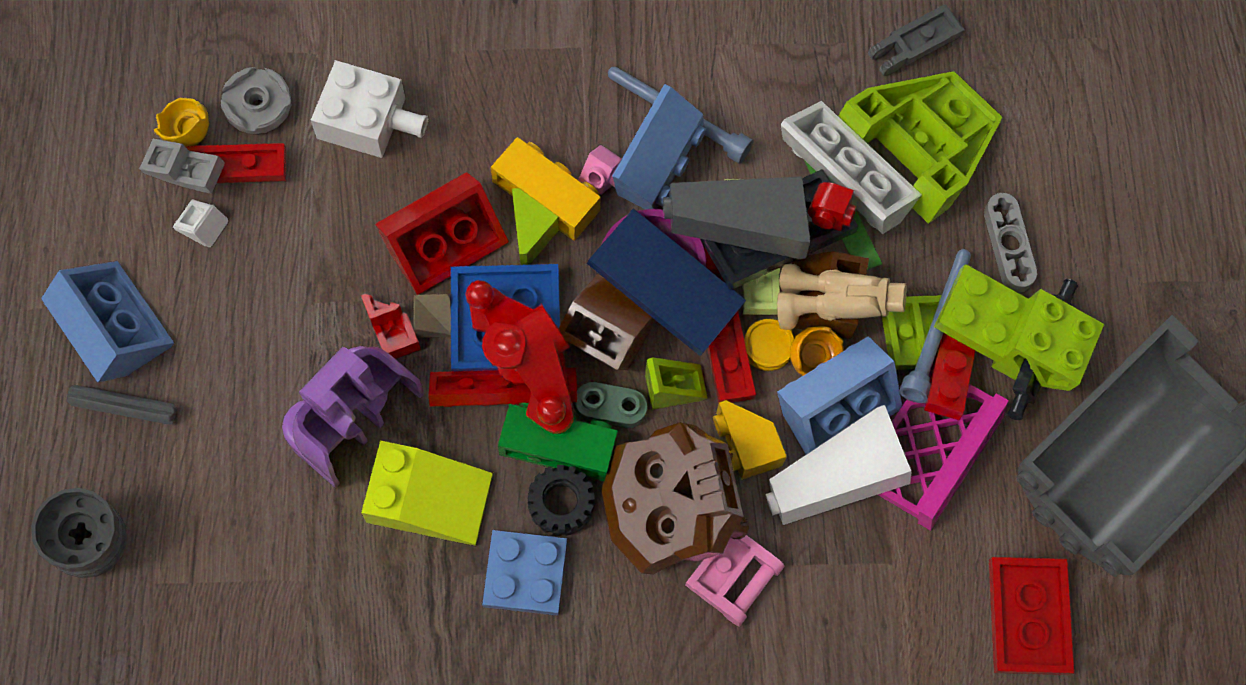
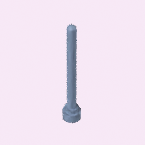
(735, 145)
(917, 384)

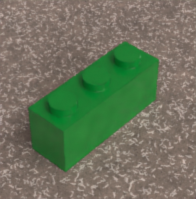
(581, 446)

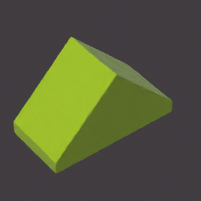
(534, 225)
(674, 383)

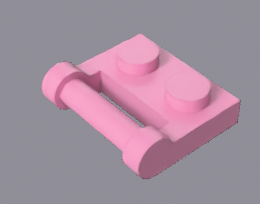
(719, 573)

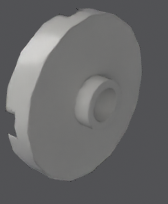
(255, 85)

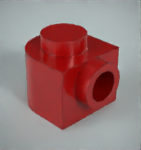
(832, 206)

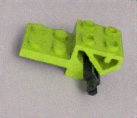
(1029, 339)

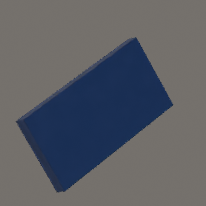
(666, 282)

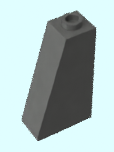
(743, 213)

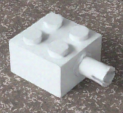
(363, 109)

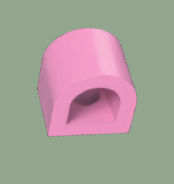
(600, 168)

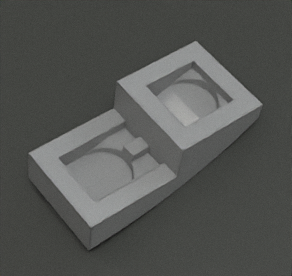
(182, 167)

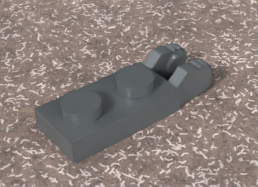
(918, 39)

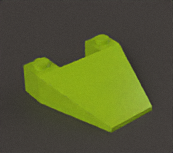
(932, 128)

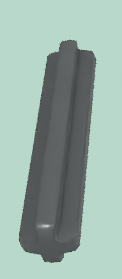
(122, 404)

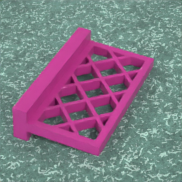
(958, 463)

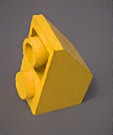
(751, 438)

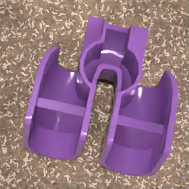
(325, 416)

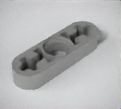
(1016, 228)

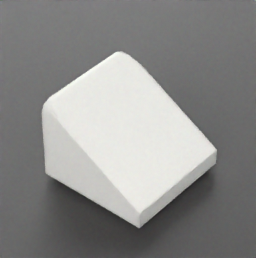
(201, 222)

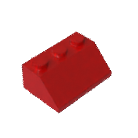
(442, 232)

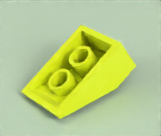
(426, 494)

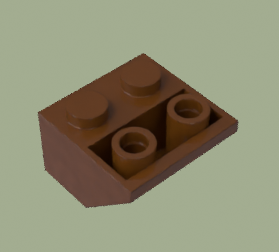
(821, 262)
(606, 324)

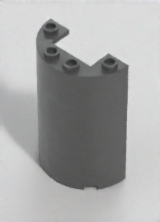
(1137, 455)

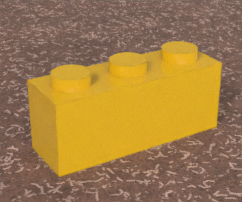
(548, 183)

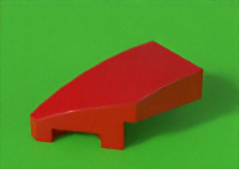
(391, 327)

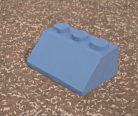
(659, 150)
(106, 319)
(840, 393)

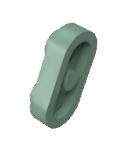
(609, 407)

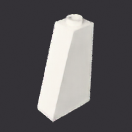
(843, 470)

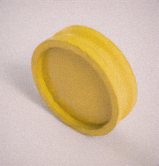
(768, 345)

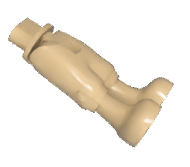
(844, 297)

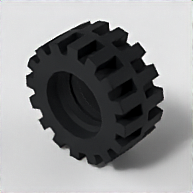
(554, 478)

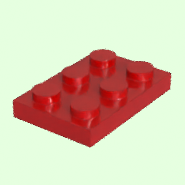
(1031, 616)

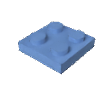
(525, 572)

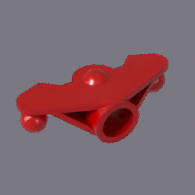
(526, 351)

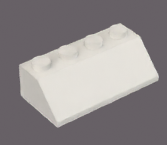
(849, 161)

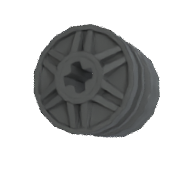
(69, 515)

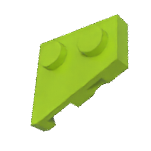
(908, 330)

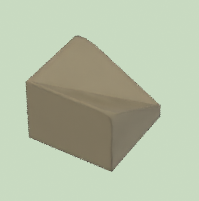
(432, 315)

